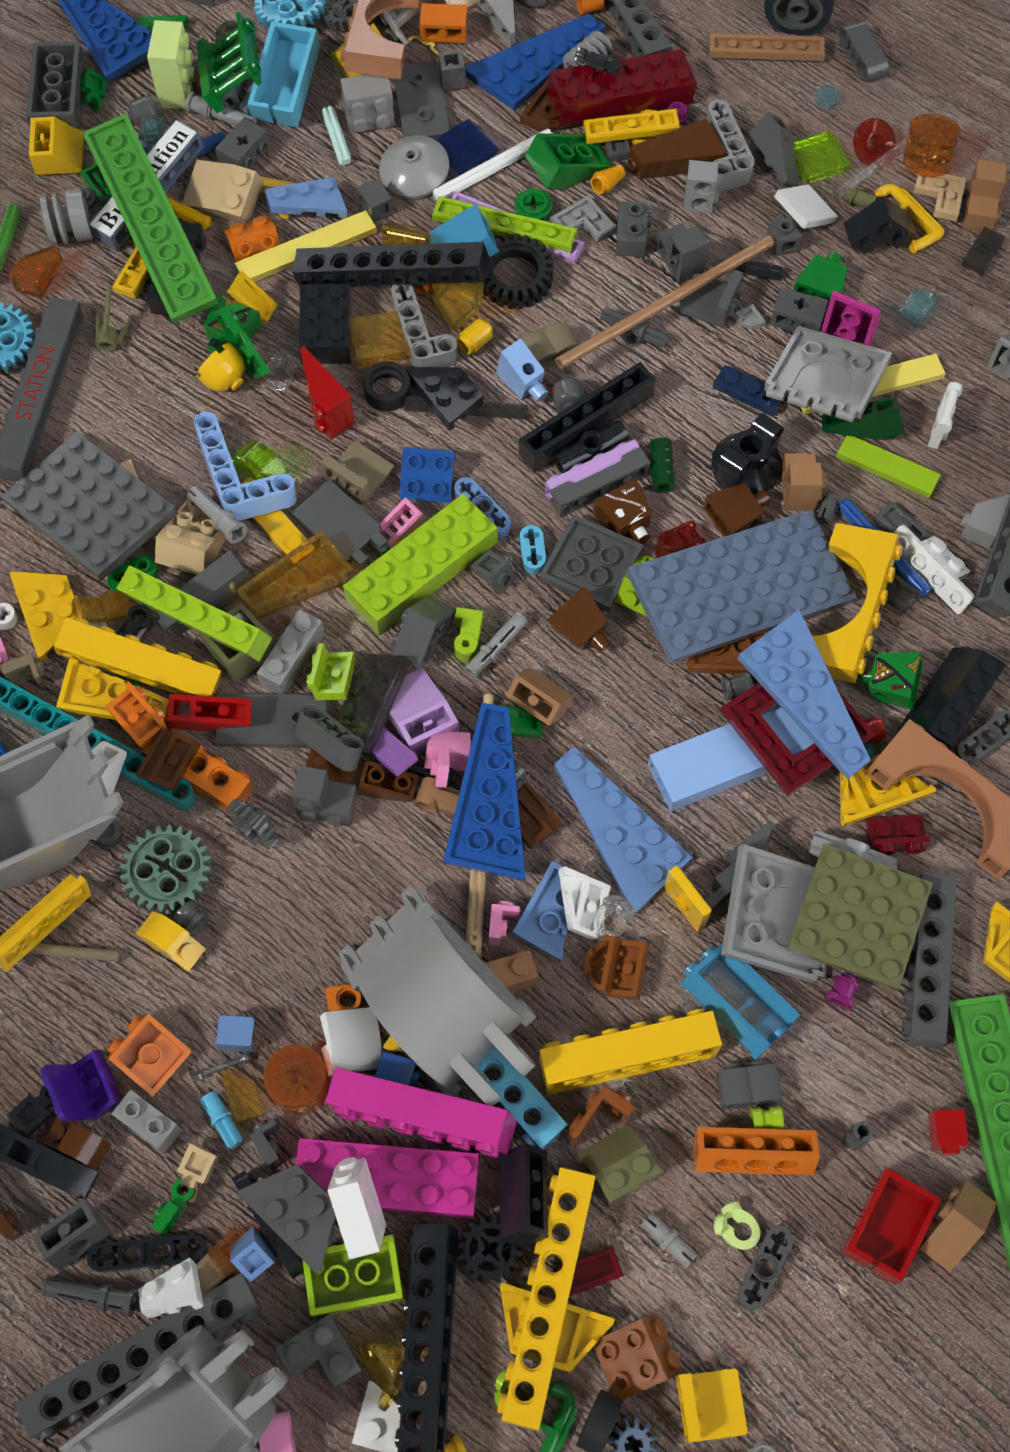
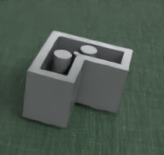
(683, 251)
(421, 629)
(323, 799)
(323, 1345)

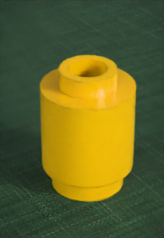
(475, 336)

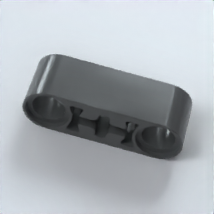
(863, 51)
(329, 738)

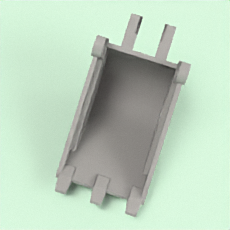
(51, 803)
(437, 997)
(186, 1403)

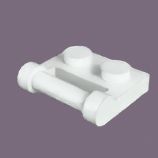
(943, 420)

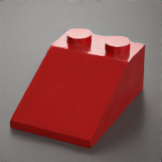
(328, 398)

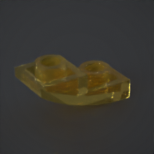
(107, 608)

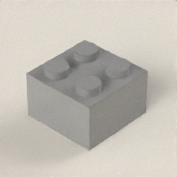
(367, 102)

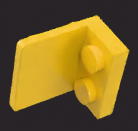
(711, 1405)

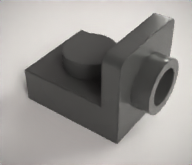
(495, 571)
(269, 1148)

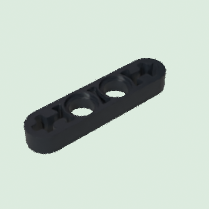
(147, 1250)
(284, 1251)

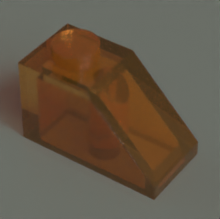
(36, 271)

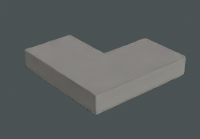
(586, 215)

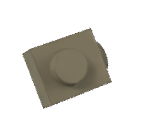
(22, 668)

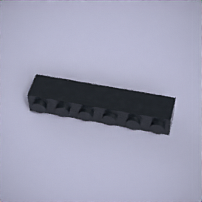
(587, 414)

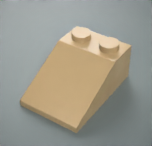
(223, 190)

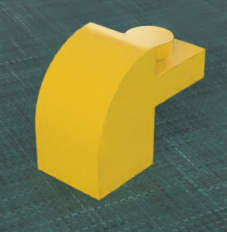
(171, 940)

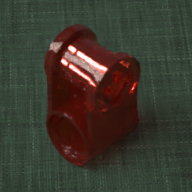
(678, 539)

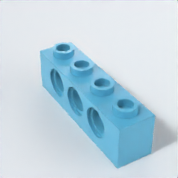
(551, 1123)

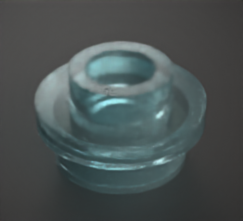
(827, 97)

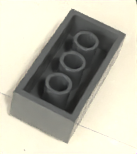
(56, 82)

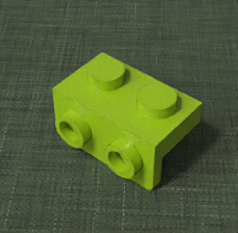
(331, 674)

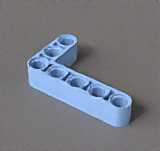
(244, 499)

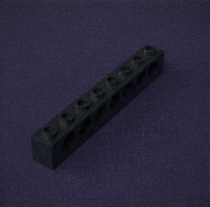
(392, 264)
(437, 1337)

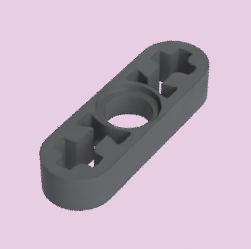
(976, 738)
(781, 1251)

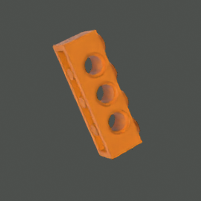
(215, 768)
(755, 1151)

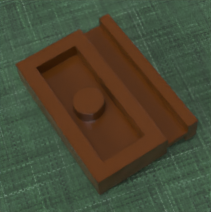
(168, 759)
(536, 817)

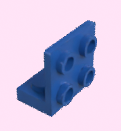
(427, 474)

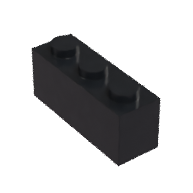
(524, 1196)

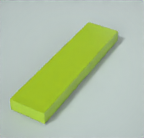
(888, 466)

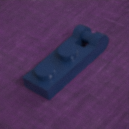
(745, 389)

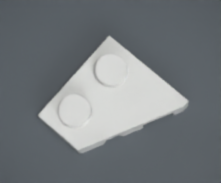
(581, 900)
(172, 1291)
(375, 1427)

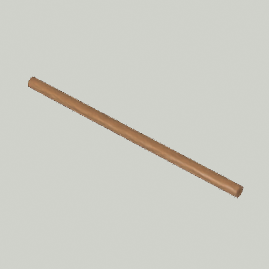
(664, 302)

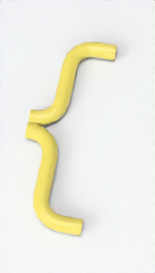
(431, 44)

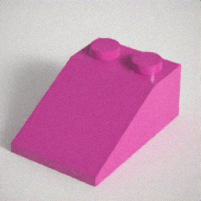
(851, 319)

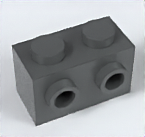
(632, 229)

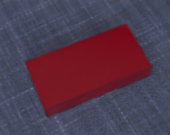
(594, 1270)

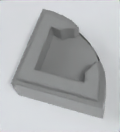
(749, 317)

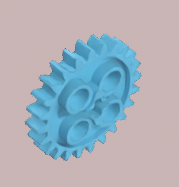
(289, 11)
(15, 337)

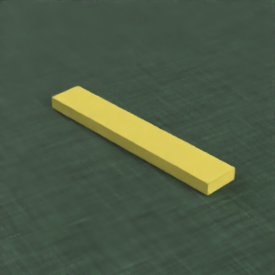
(282, 256)
(906, 375)

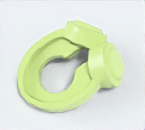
(734, 1211)

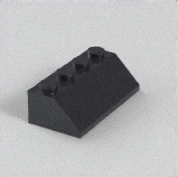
(955, 693)

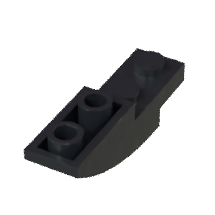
(46, 1163)

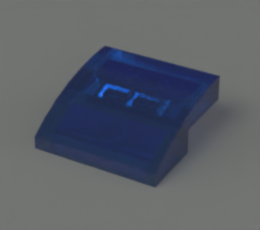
(467, 146)

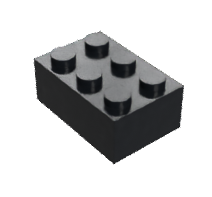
(326, 322)

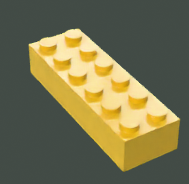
(629, 1052)

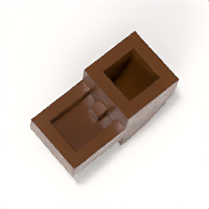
(77, 1143)

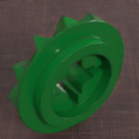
(541, 200)

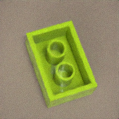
(354, 1282)

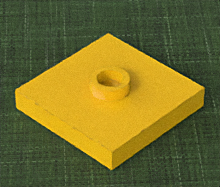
(687, 898)

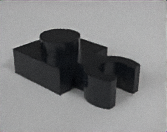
(31, 1112)

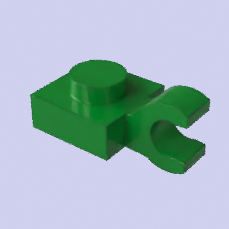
(169, 1213)

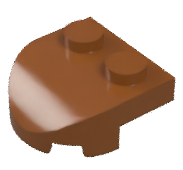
(617, 967)

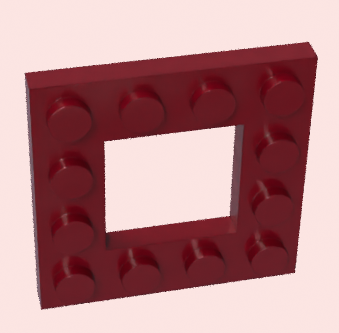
(788, 771)

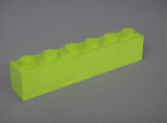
(194, 613)

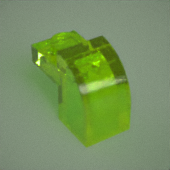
(258, 460)

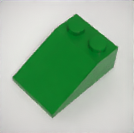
(565, 159)

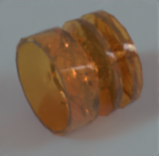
(931, 145)
(308, 1091)

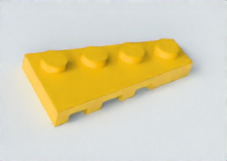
(90, 690)

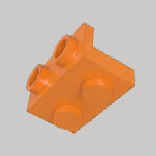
(252, 237)
(136, 715)

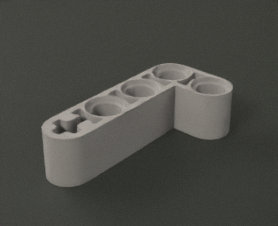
(739, 163)
(412, 326)

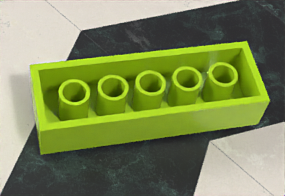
(421, 563)

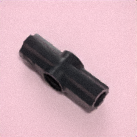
(602, 440)

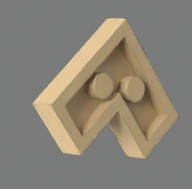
(947, 190)

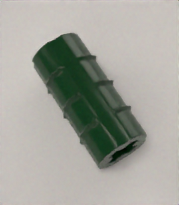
(662, 465)

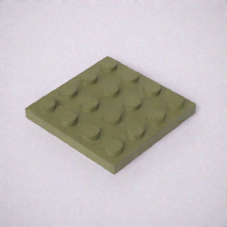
(860, 916)

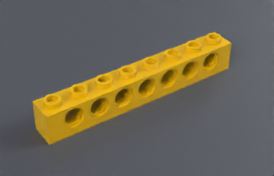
(529, 1413)

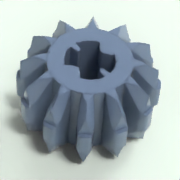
(636, 1433)

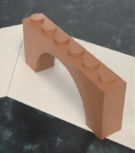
(366, 50)
(919, 754)

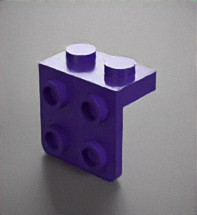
(81, 1088)

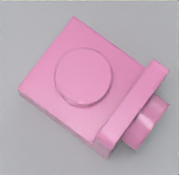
(498, 926)

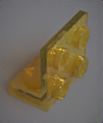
(377, 338)

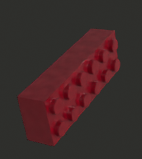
(640, 85)

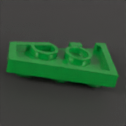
(229, 322)

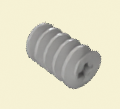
(594, 42)

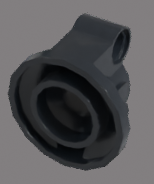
(757, 471)

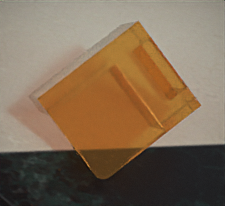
(221, 1252)

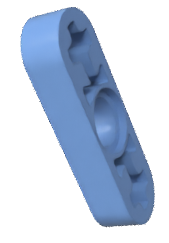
(480, 496)

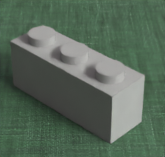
(291, 653)

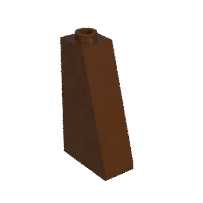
(671, 151)

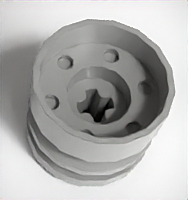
(66, 216)

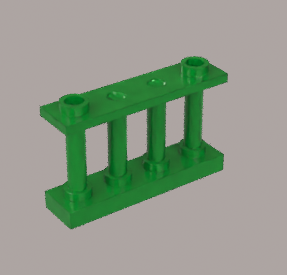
(211, 61)

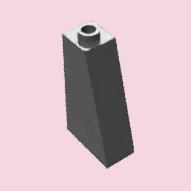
(214, 586)

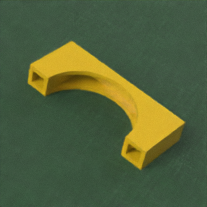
(873, 557)

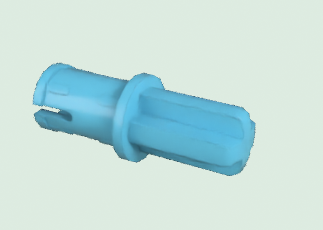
(221, 1119)

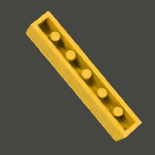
(136, 660)

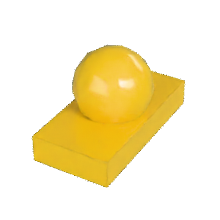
(250, 294)

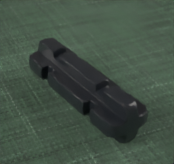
(597, 61)
(761, 270)

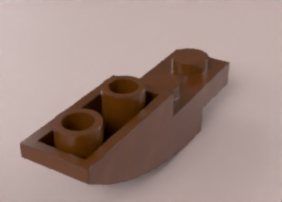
(370, 779)

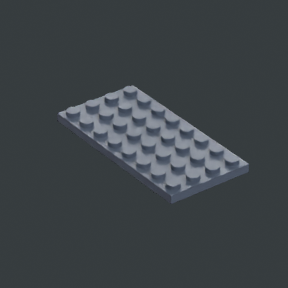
(739, 585)

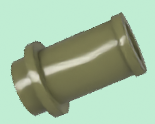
(859, 197)

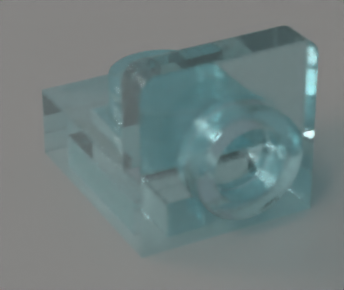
(917, 306)

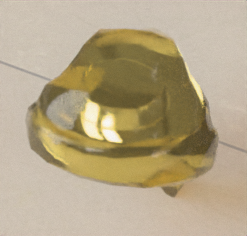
(384, 1366)

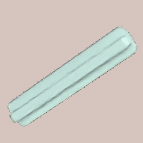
(336, 135)

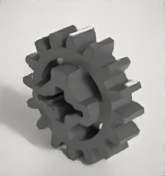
(339, 15)
(252, 824)

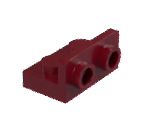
(897, 834)

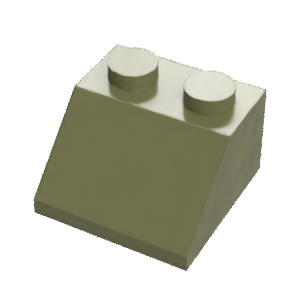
(231, 661)
(620, 1164)

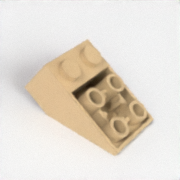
(188, 540)

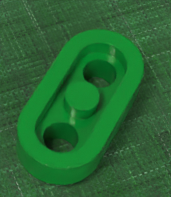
(151, 570)

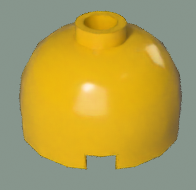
(223, 369)

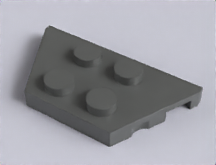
(296, 1211)

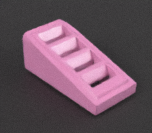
(410, 524)

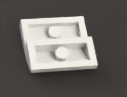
(351, 1040)

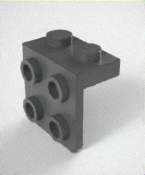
(714, 301)

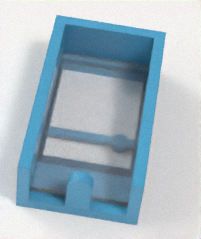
(739, 1000)

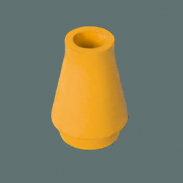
(606, 179)

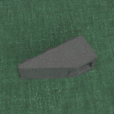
(776, 143)

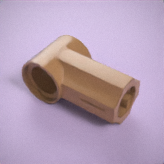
(436, 798)

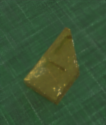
(242, 1098)

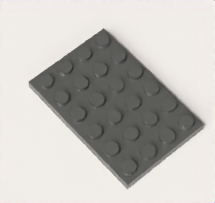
(89, 505)

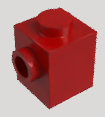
(948, 1131)

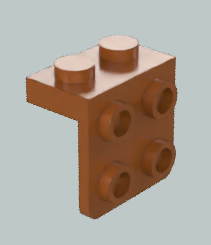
(614, 1104)
(637, 1357)

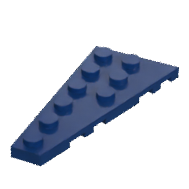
(109, 35)
(525, 67)
(486, 817)

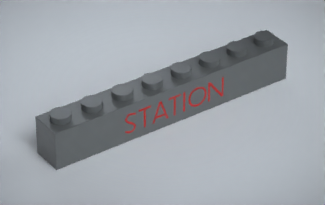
(38, 387)

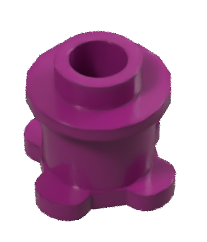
(843, 991)

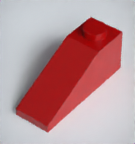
(207, 712)

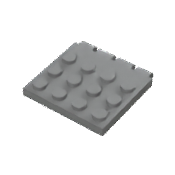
(827, 373)
(764, 912)

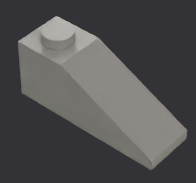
(501, 17)

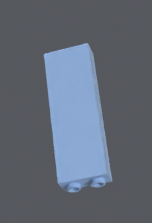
(717, 761)

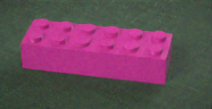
(421, 1111)
(404, 1178)

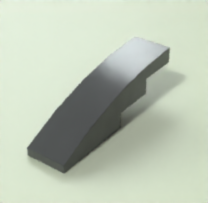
(723, 882)

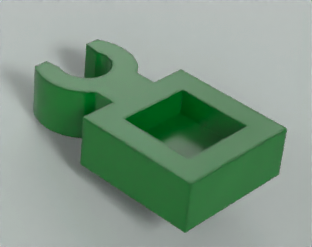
(95, 88)

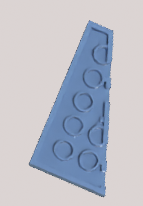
(799, 681)
(625, 836)

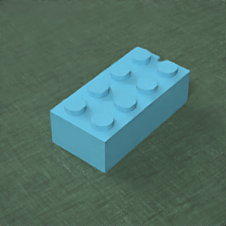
(286, 73)

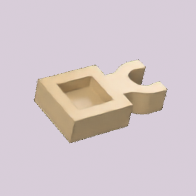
(196, 1166)

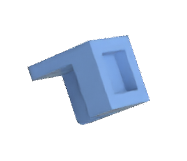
(235, 1033)
(251, 1254)

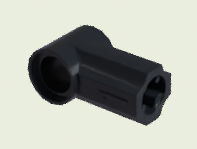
(129, 627)

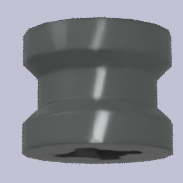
(191, 918)

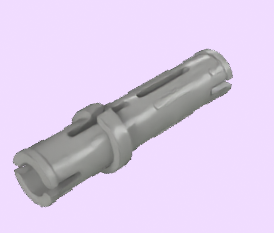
(476, 666)

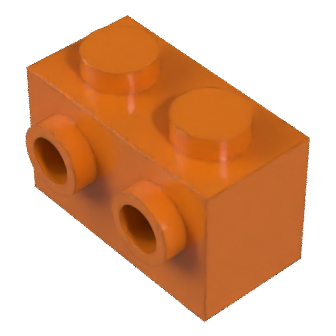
(444, 20)

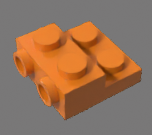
(148, 1053)

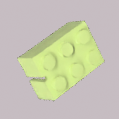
(171, 63)

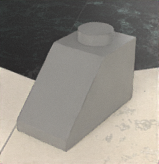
(1000, 358)
(984, 521)

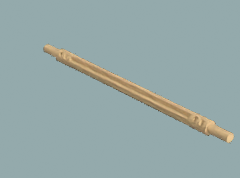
(476, 895)

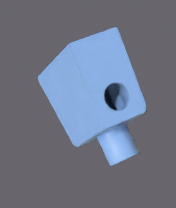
(521, 371)

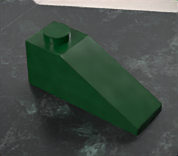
(879, 421)

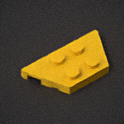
(45, 604)
(864, 798)
(998, 941)
(578, 1334)

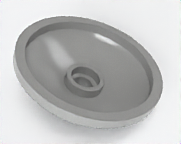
(414, 176)

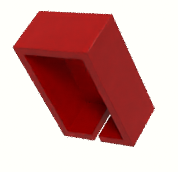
(891, 1226)

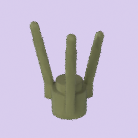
(107, 337)

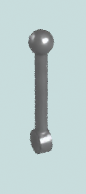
(200, 1074)

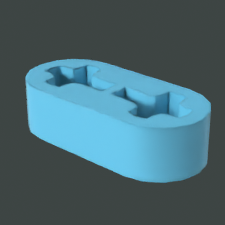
(538, 549)

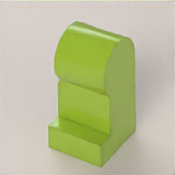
(468, 640)

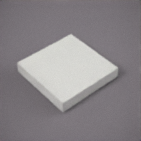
(805, 206)

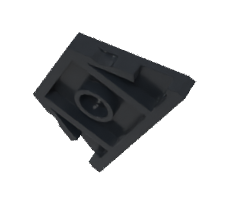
(446, 392)

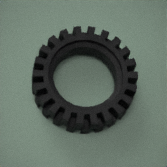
(529, 292)

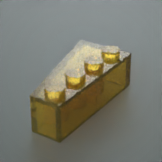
(296, 577)

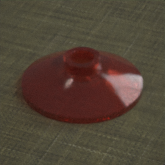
(879, 134)

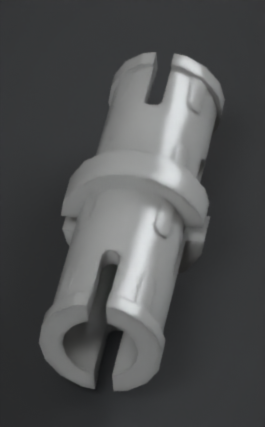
(669, 1240)

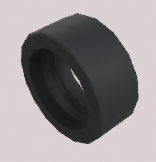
(382, 370)
(600, 1422)

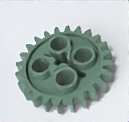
(181, 849)

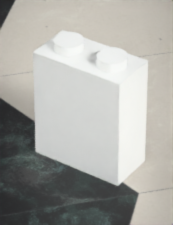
(357, 1207)

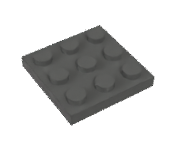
(590, 558)

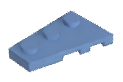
(309, 196)
(544, 918)

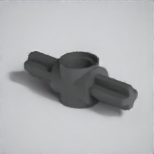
(638, 333)

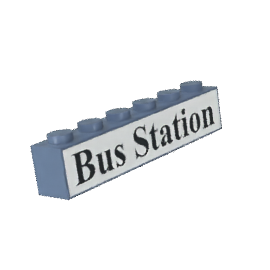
(169, 160)

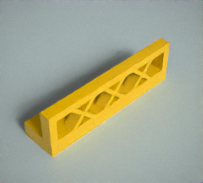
(42, 920)

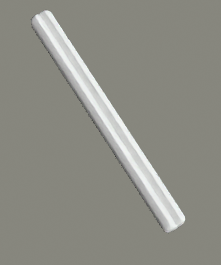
(485, 169)

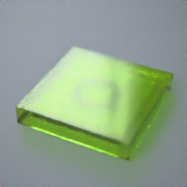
(819, 157)

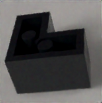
(879, 223)

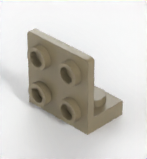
(357, 471)

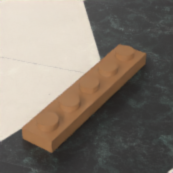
(766, 47)

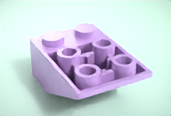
(421, 712)

